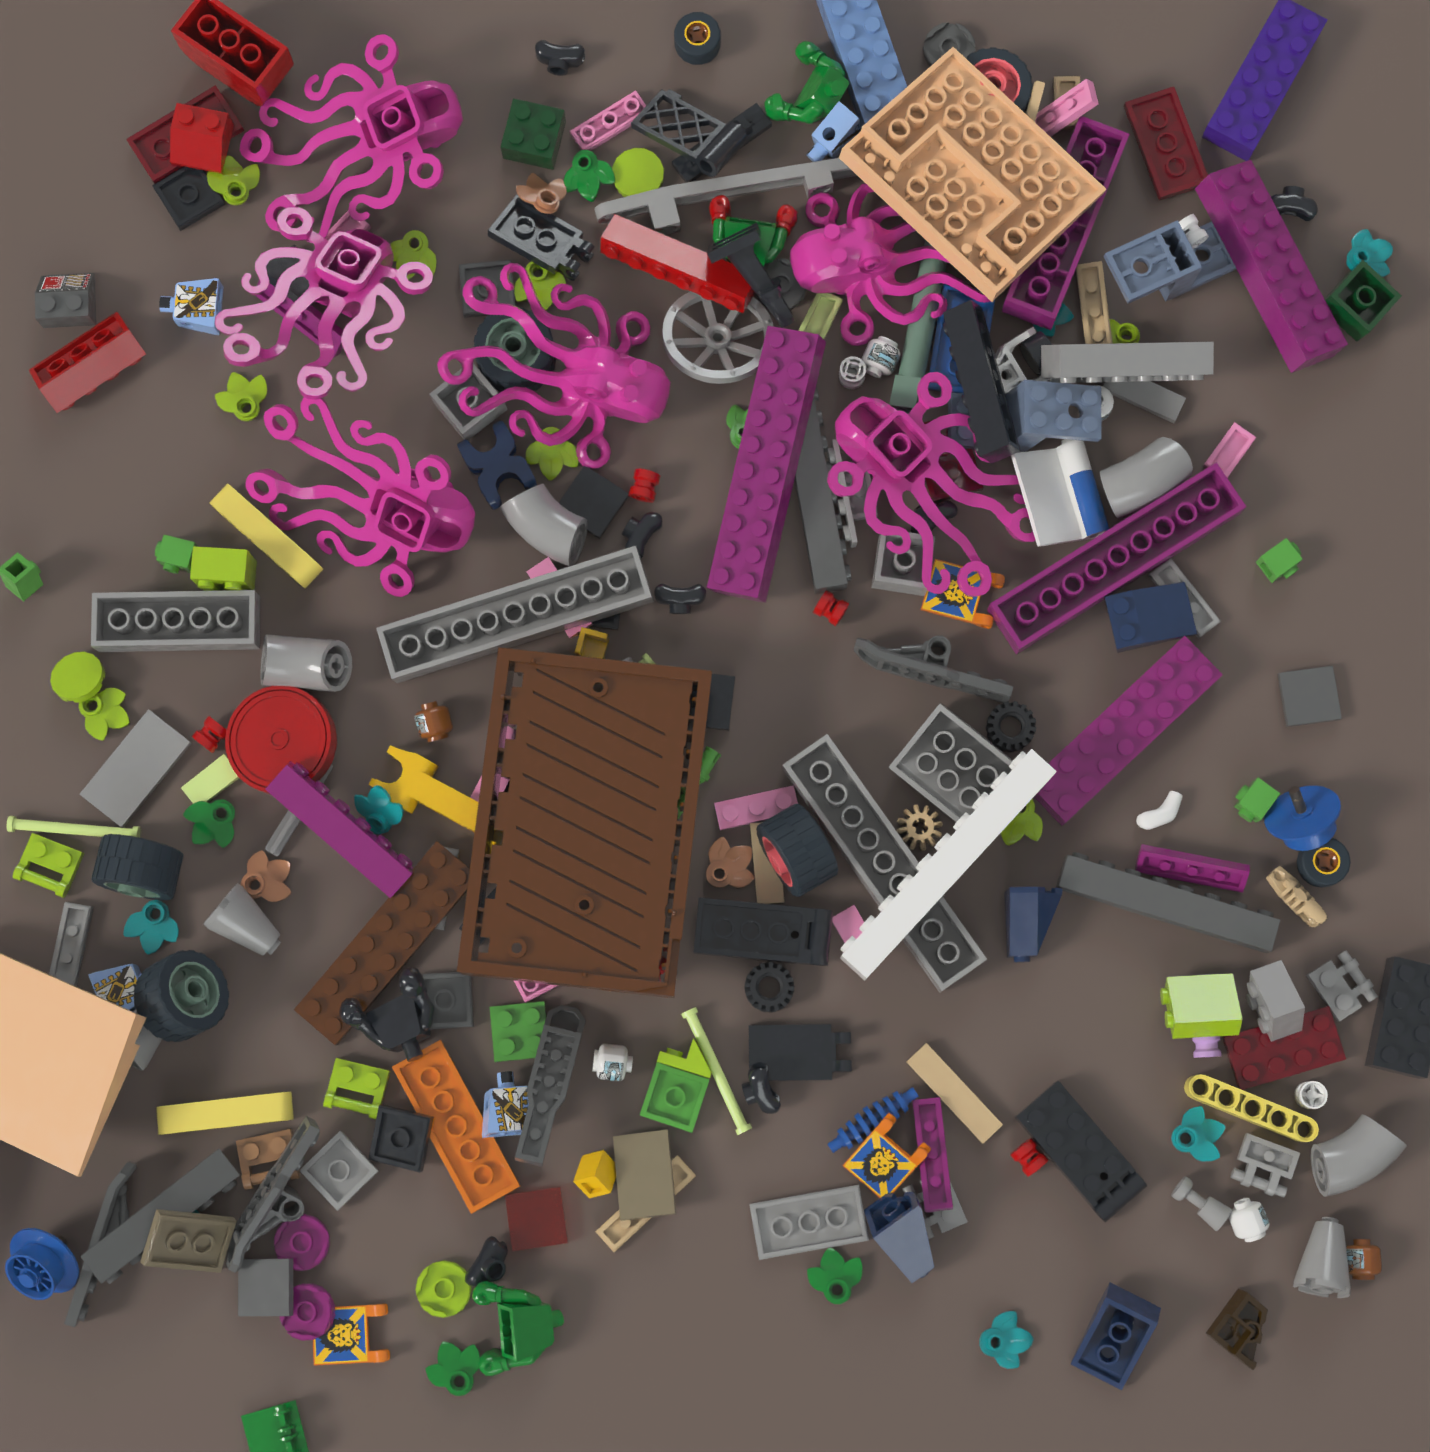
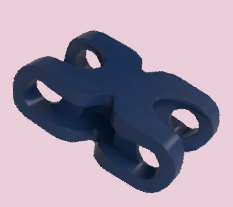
(497, 464)

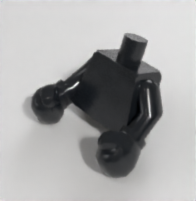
(398, 1023)

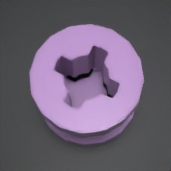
(1206, 1047)

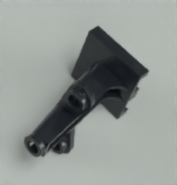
(741, 253)

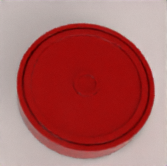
(279, 728)

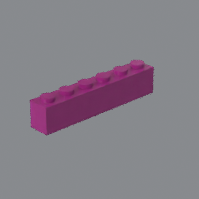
(340, 828)

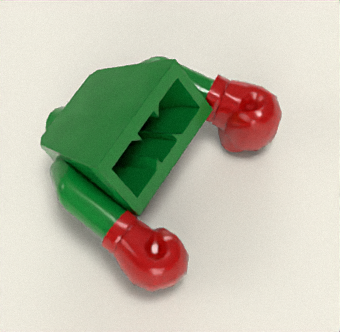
(772, 234)

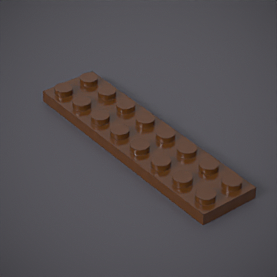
(386, 941)

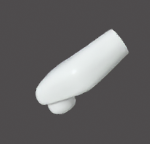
(1161, 815)

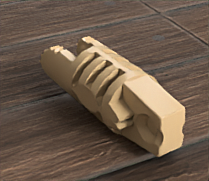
(1296, 897)

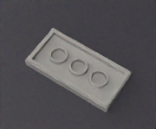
(135, 768)
(809, 1222)

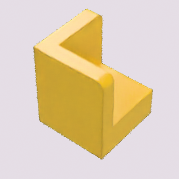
(591, 643)
(596, 1174)

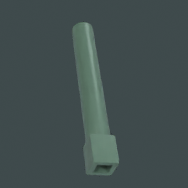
(917, 343)

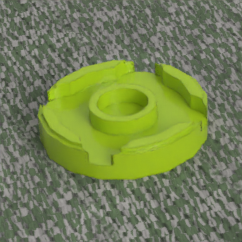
(637, 172)
(77, 677)
(443, 1289)

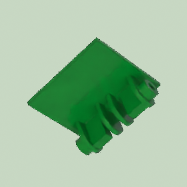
(275, 1429)

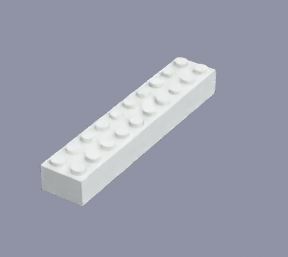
(946, 866)

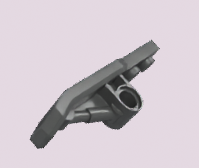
(922, 665)
(549, 1080)
(268, 1202)
(111, 1215)

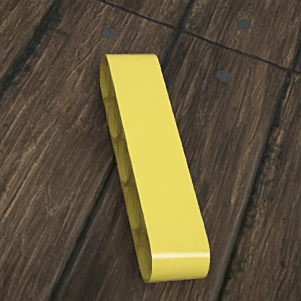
(266, 536)
(1265, 1108)
(224, 1113)

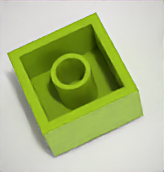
(223, 569)

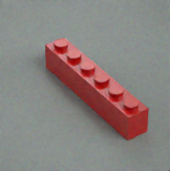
(675, 263)

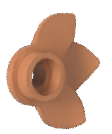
(542, 195)
(732, 861)
(270, 876)

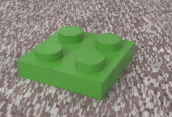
(517, 1030)
(674, 1097)

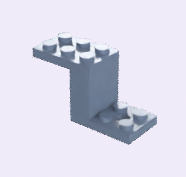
(1170, 263)
(1042, 412)

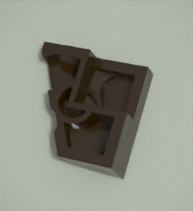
(1240, 1327)

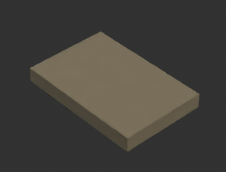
(644, 1175)
(188, 1241)

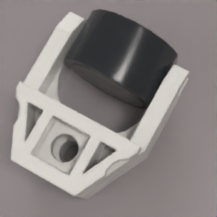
(1031, 352)

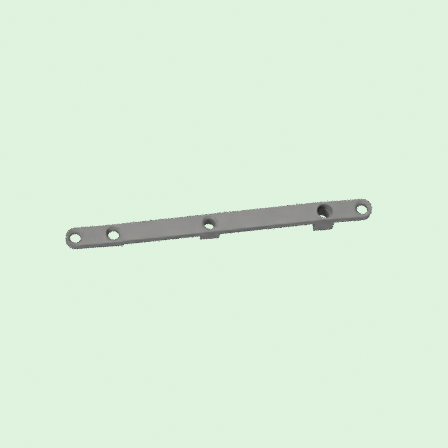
(662, 202)

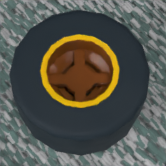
(697, 28)
(1331, 856)

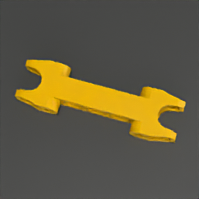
(419, 787)

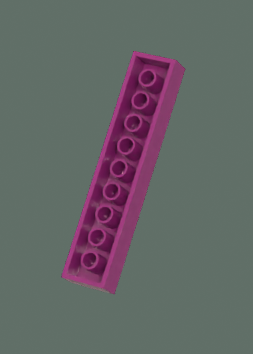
(766, 463)
(1116, 558)

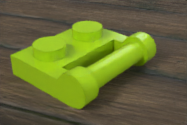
(52, 856)
(359, 1079)

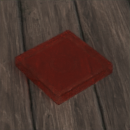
(536, 1219)

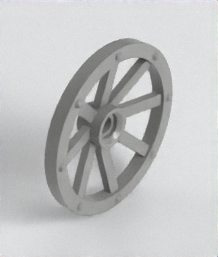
(716, 339)

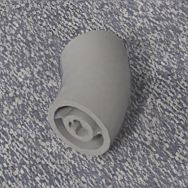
(1146, 476)
(546, 524)
(305, 663)
(1354, 1156)

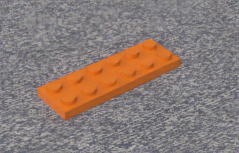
(456, 1130)

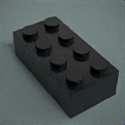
(1402, 1020)

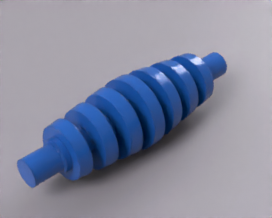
(900, 1101)

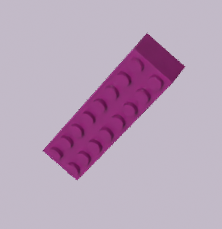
(1271, 266)
(1043, 285)
(1126, 728)

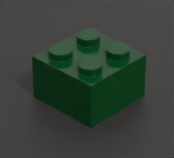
(533, 134)
(1361, 300)

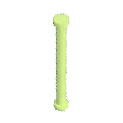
(68, 828)
(716, 1071)

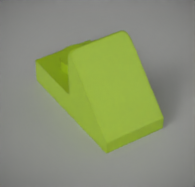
(694, 1063)

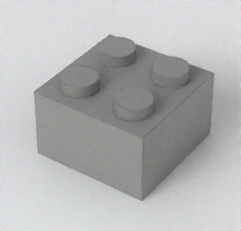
(447, 398)
(899, 571)
(1275, 1001)

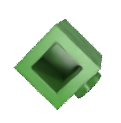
(175, 554)
(1280, 560)
(21, 576)
(1255, 800)

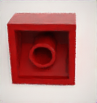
(200, 138)

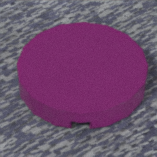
(302, 1240)
(311, 1312)

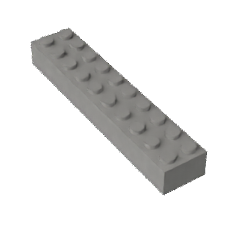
(515, 614)
(879, 857)

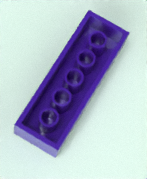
(1264, 78)

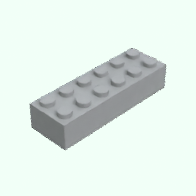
(1127, 362)
(175, 621)

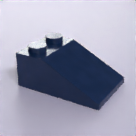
(1150, 616)
(1116, 1336)

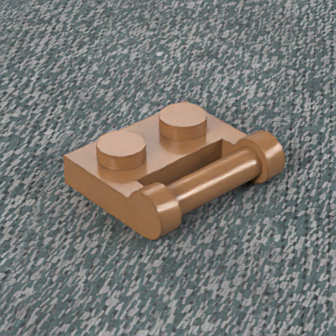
(261, 1150)

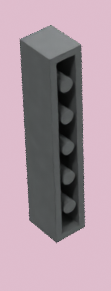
(185, 1195)

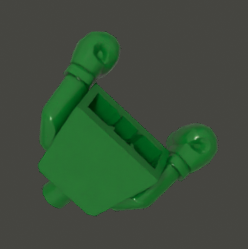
(818, 95)
(523, 1323)

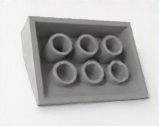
(950, 763)

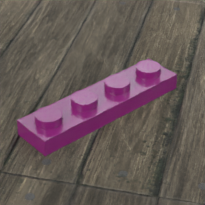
(307, 321)
(1192, 868)
(934, 1167)

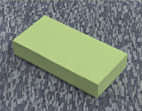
(821, 314)
(211, 781)

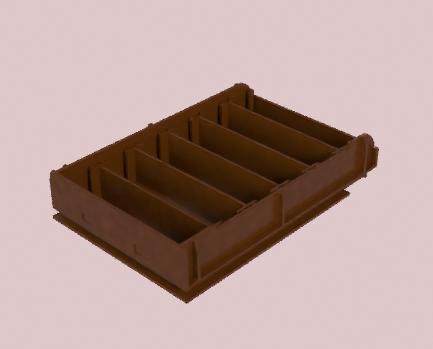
(585, 821)

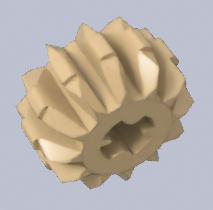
(927, 824)

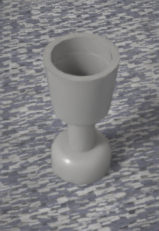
(1210, 1209)

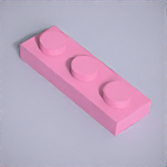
(1067, 108)
(754, 807)

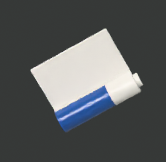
(1060, 493)

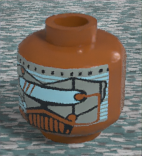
(433, 721)
(1363, 1260)

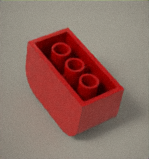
(232, 49)

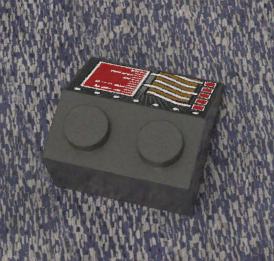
(66, 300)

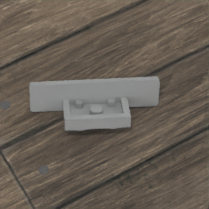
(850, 506)

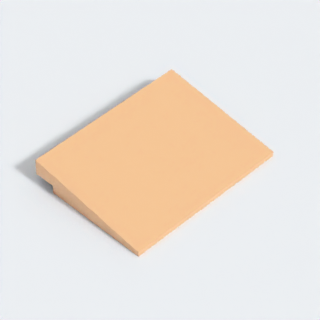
(971, 173)
(59, 1064)

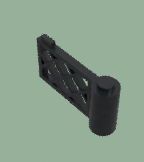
(717, 145)

